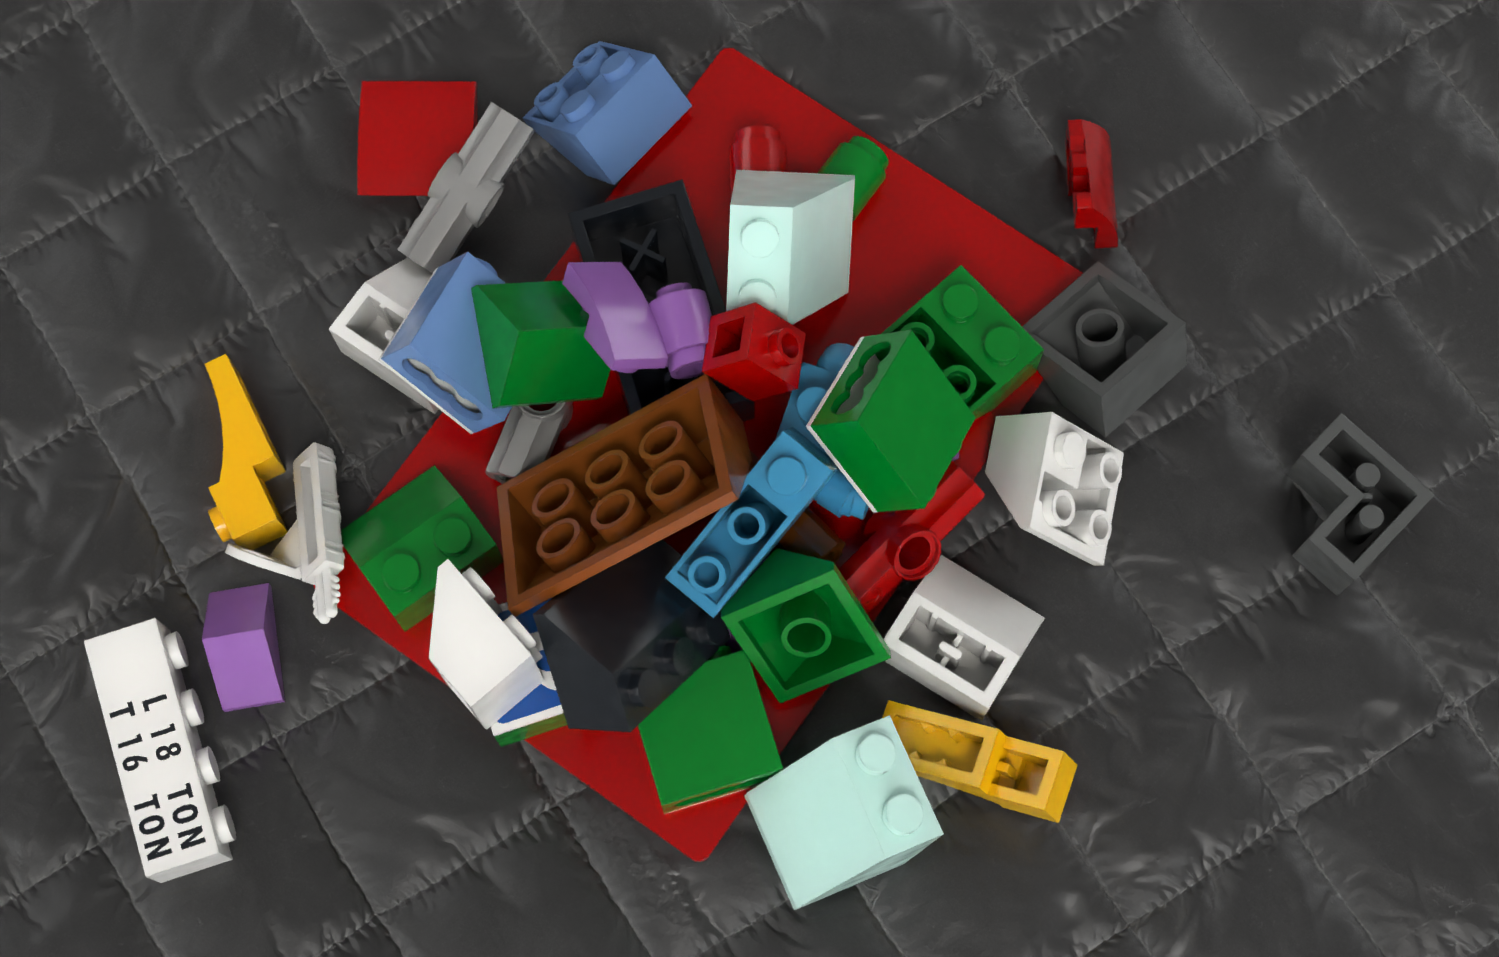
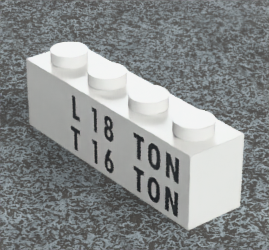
(159, 750)

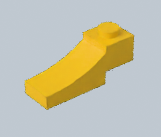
(249, 460)
(985, 761)

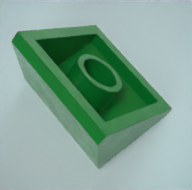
(536, 345)
(802, 625)

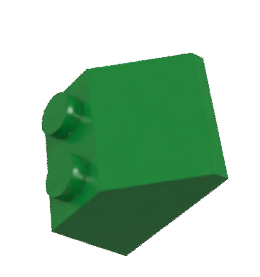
(408, 539)

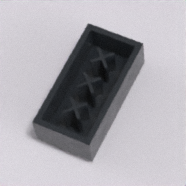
(659, 246)

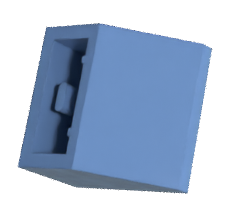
(608, 109)

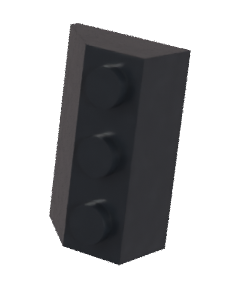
(625, 641)

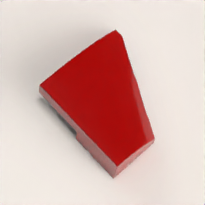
(1091, 180)

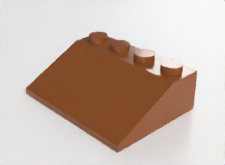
(620, 492)

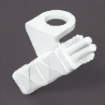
(314, 541)

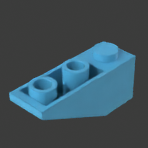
(750, 527)

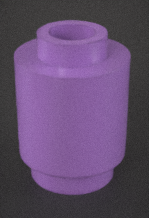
(684, 325)

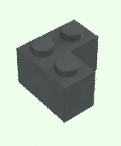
(1366, 499)

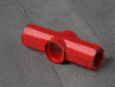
(908, 541)

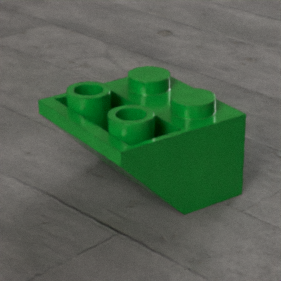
(972, 341)

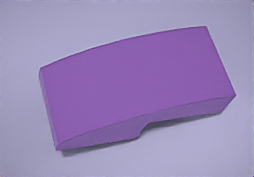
(619, 316)

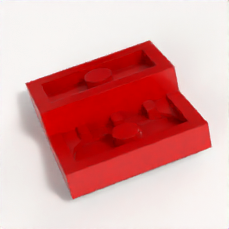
(410, 133)

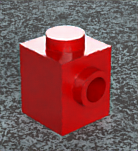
(754, 352)

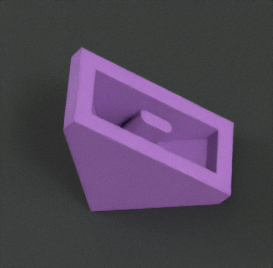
(243, 647)

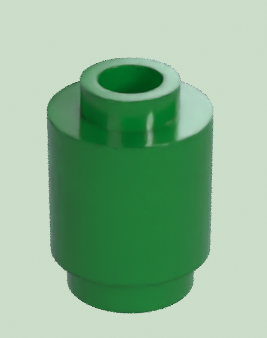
(863, 160)

